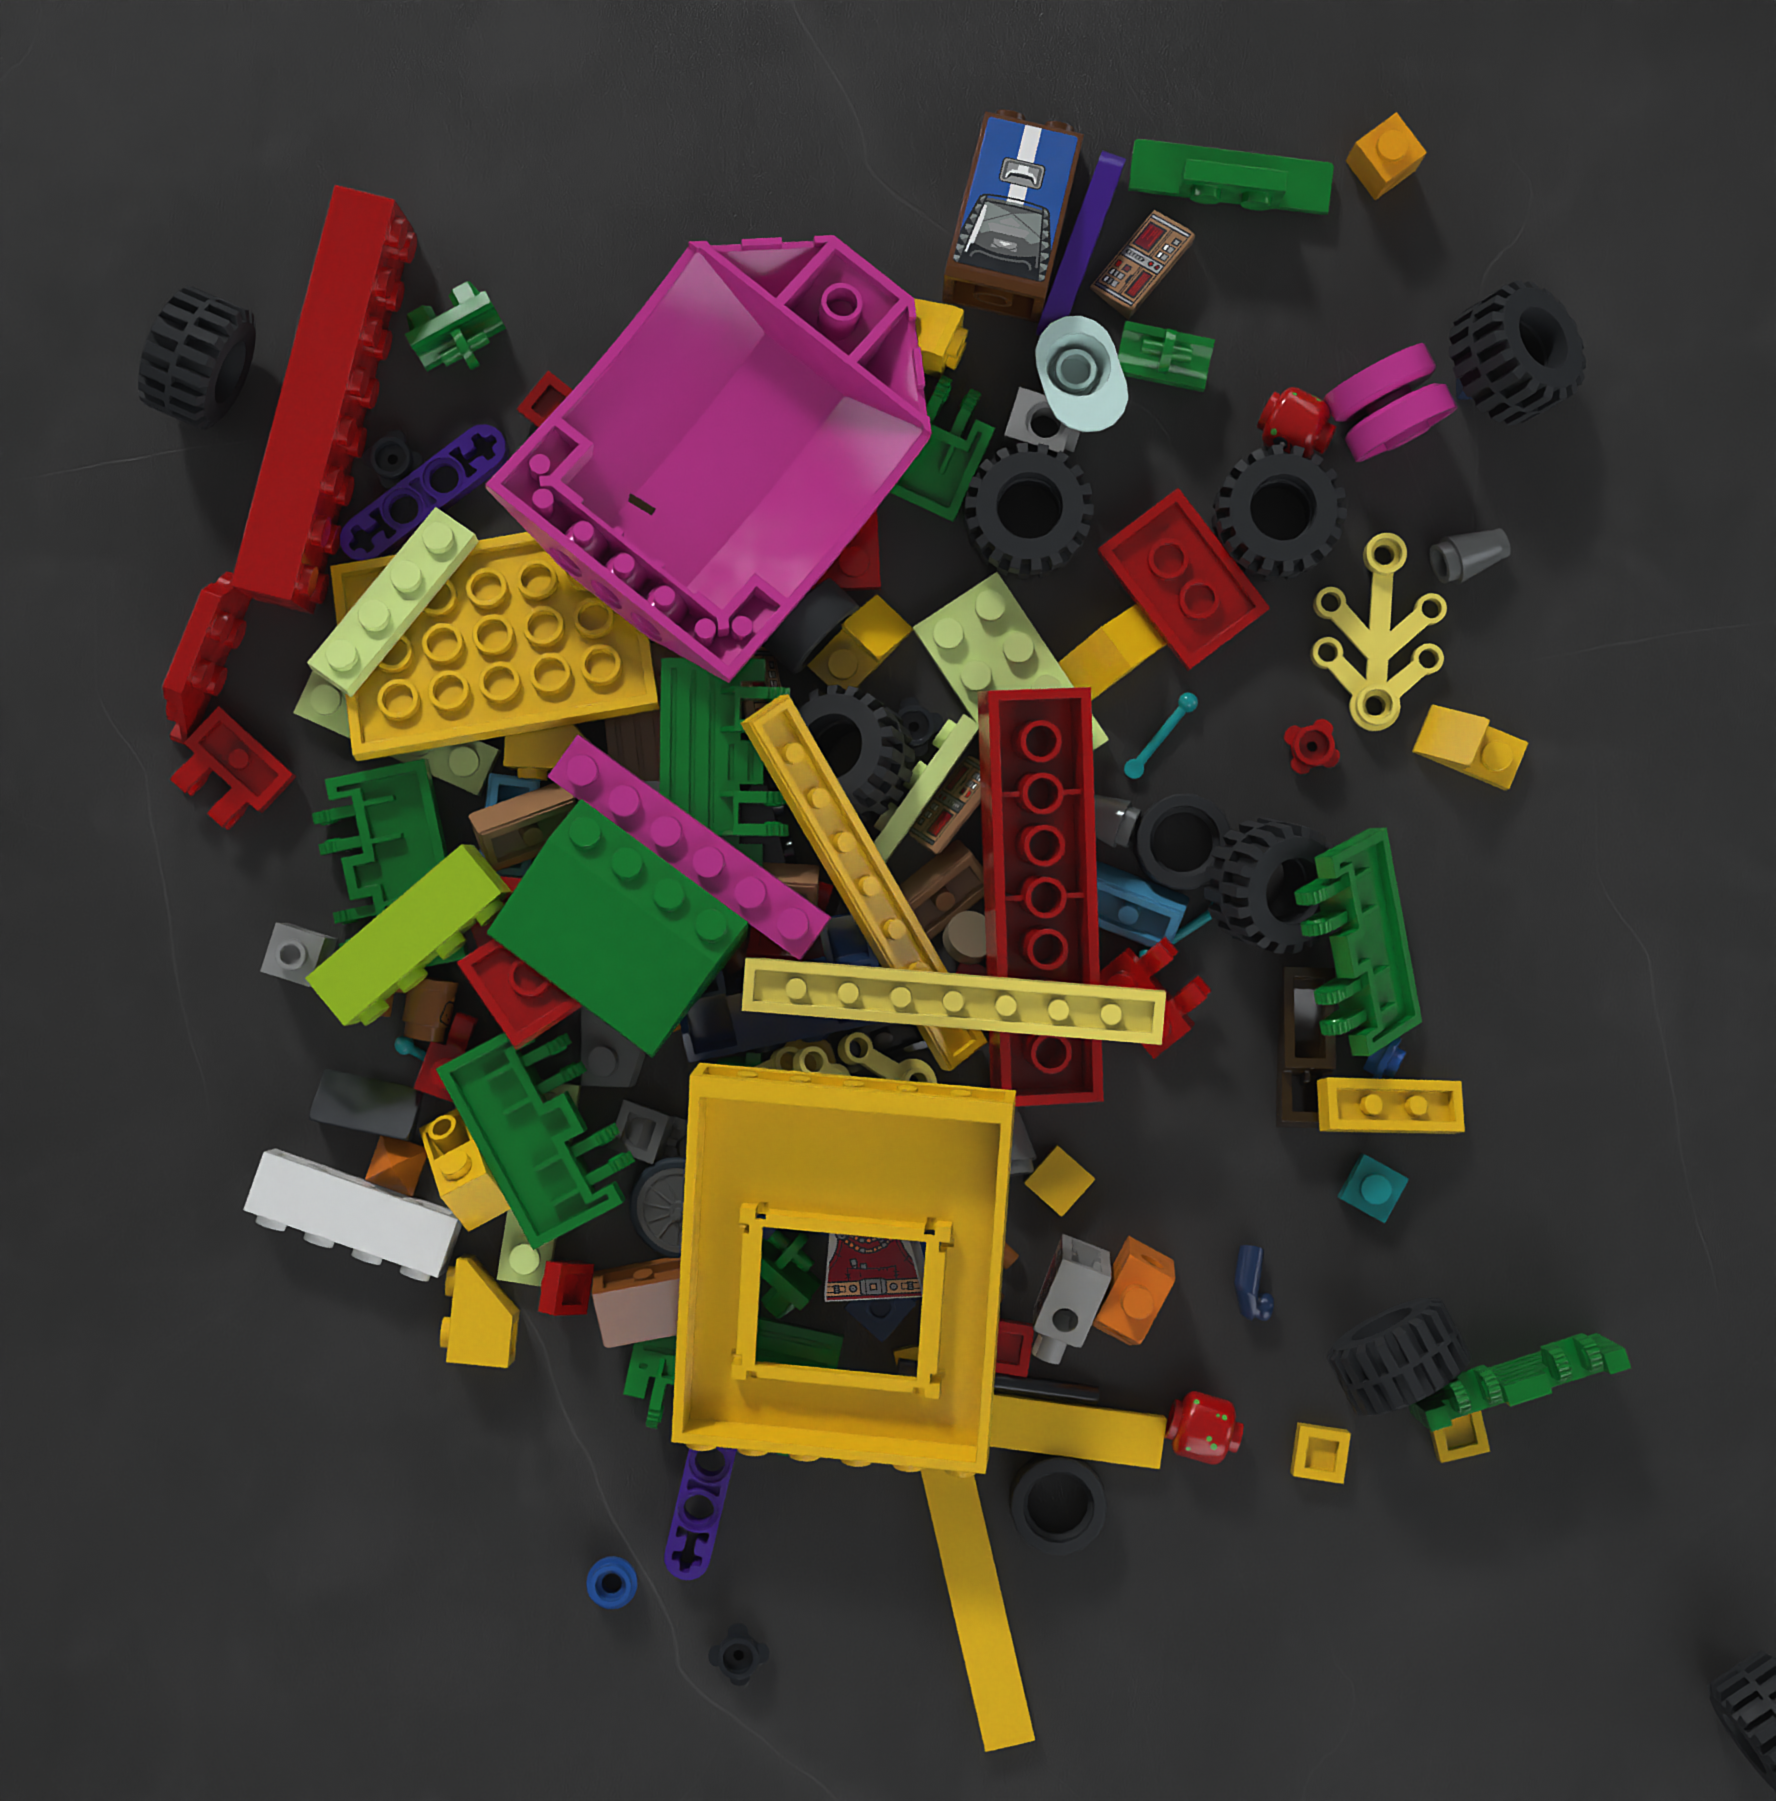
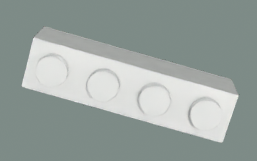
(353, 1213)

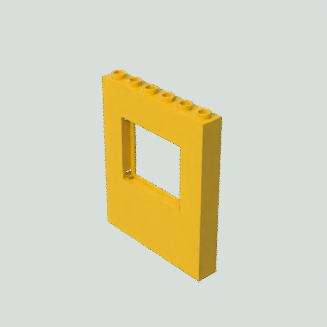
(850, 1163)

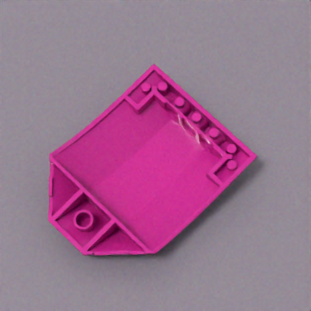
(761, 418)

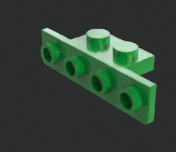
(1231, 177)

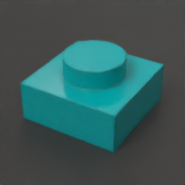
(1373, 1187)

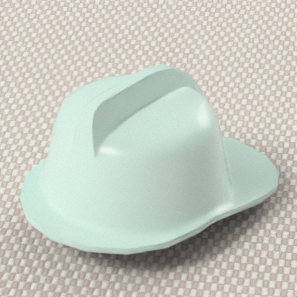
(1081, 374)

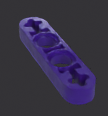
(1082, 239)
(419, 486)
(714, 1487)

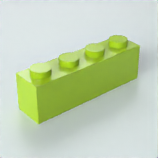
(409, 935)

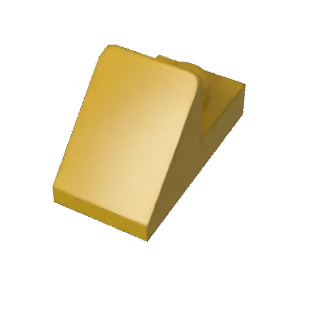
(860, 645)
(1470, 746)

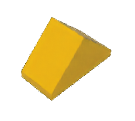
(1112, 651)

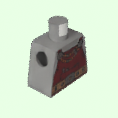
(873, 1268)
(1074, 1282)

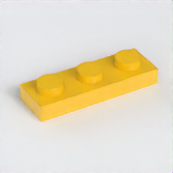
(1390, 1105)

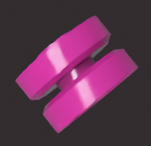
(1388, 399)

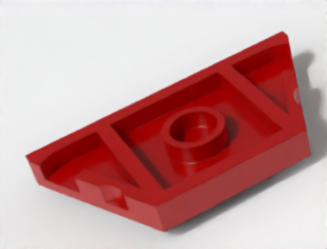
(202, 653)

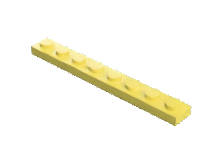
(953, 1000)

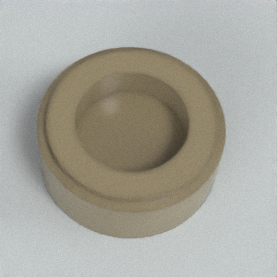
(966, 937)

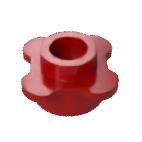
(1325, 751)

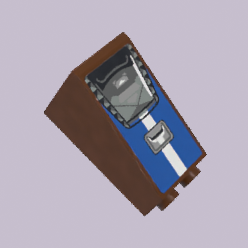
(1012, 215)

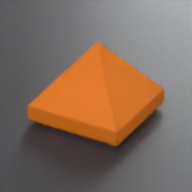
(397, 1165)

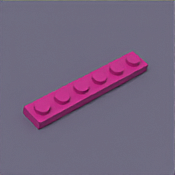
(690, 847)

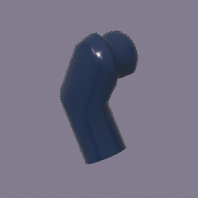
(1247, 1283)

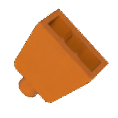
(1135, 1292)

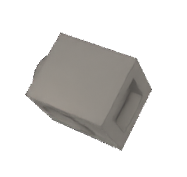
(1028, 407)
(296, 952)

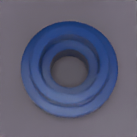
(1386, 1060)
(607, 1597)

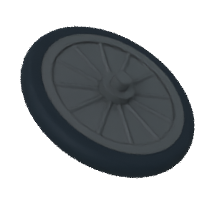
(658, 1206)

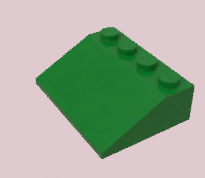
(618, 928)

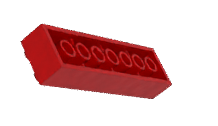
(325, 401)
(1040, 877)

